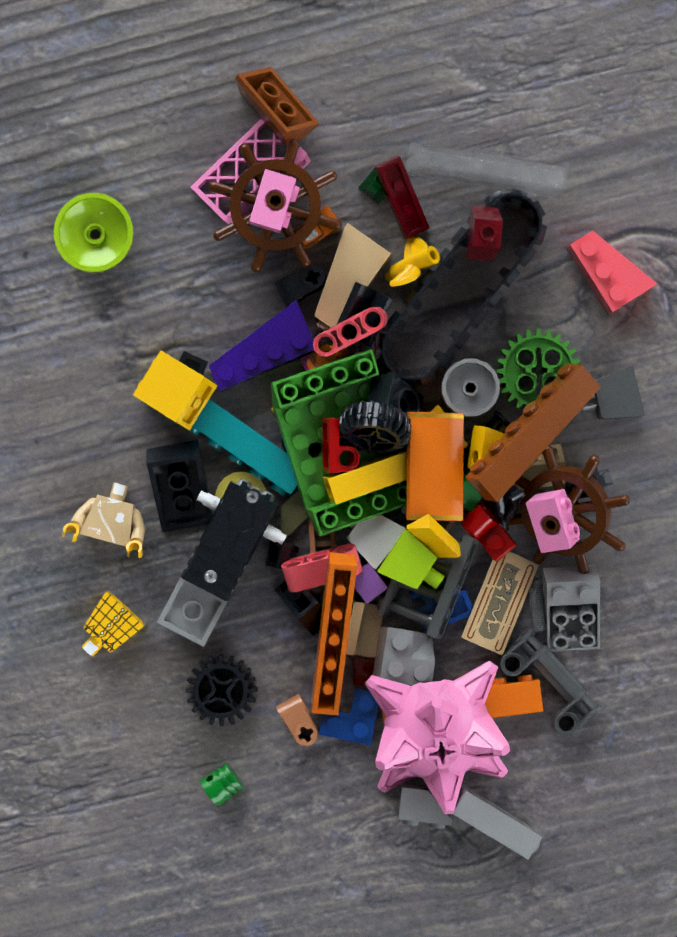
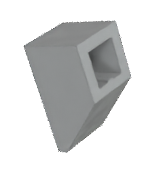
(419, 805)

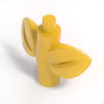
(416, 258)

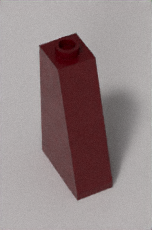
(484, 233)

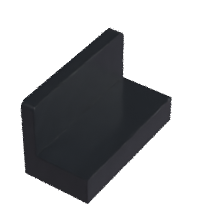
(360, 299)

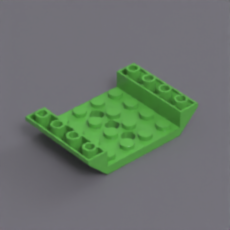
(298, 407)

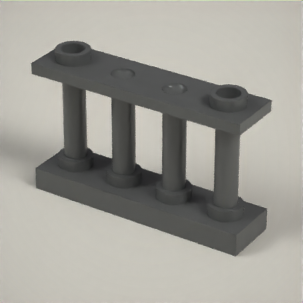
(444, 598)

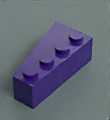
(266, 349)

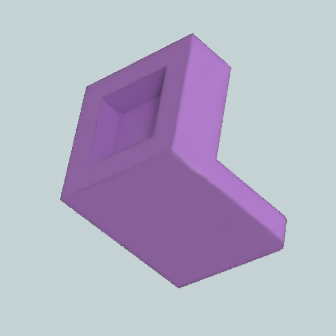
(369, 583)

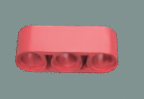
(338, 336)
(311, 569)

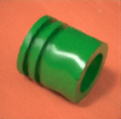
(221, 784)

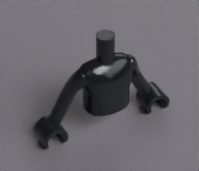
(506, 506)

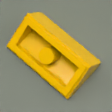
(435, 537)

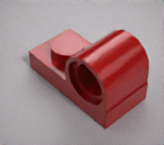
(332, 449)
(489, 531)

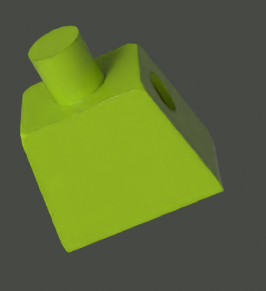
(411, 563)

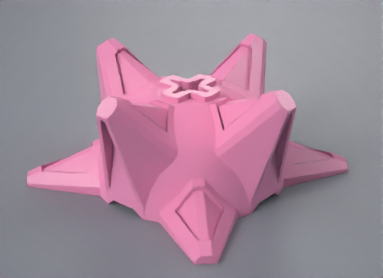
(438, 733)

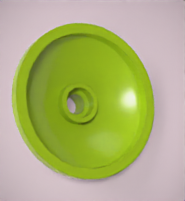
(77, 223)

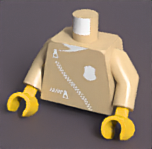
(110, 520)

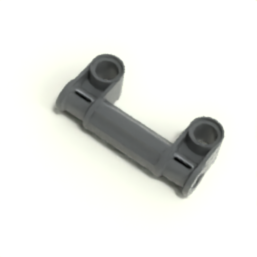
(557, 676)

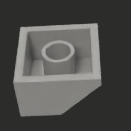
(404, 656)

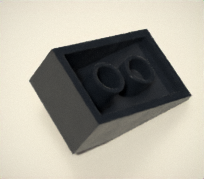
(176, 482)

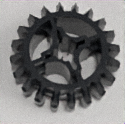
(375, 427)
(229, 699)

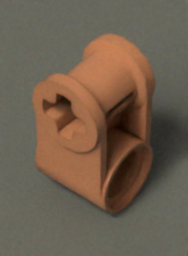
(296, 715)

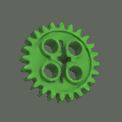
(513, 370)

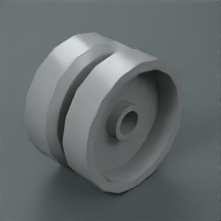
(476, 373)

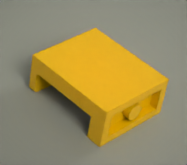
(175, 390)

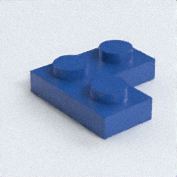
(356, 725)

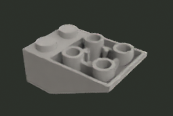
(571, 608)

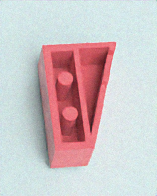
(608, 272)

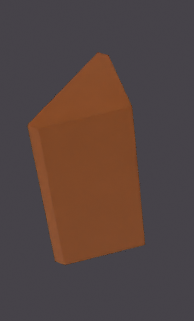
(276, 104)

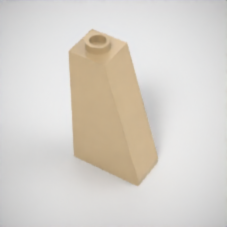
(355, 261)

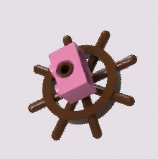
(272, 205)
(554, 517)

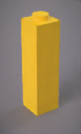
(367, 477)

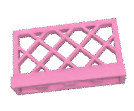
(302, 160)

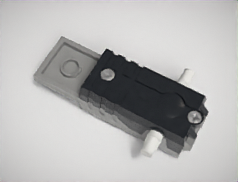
(220, 558)

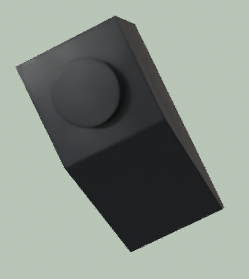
(303, 606)

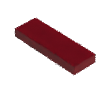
(401, 197)

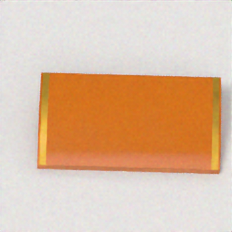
(435, 466)

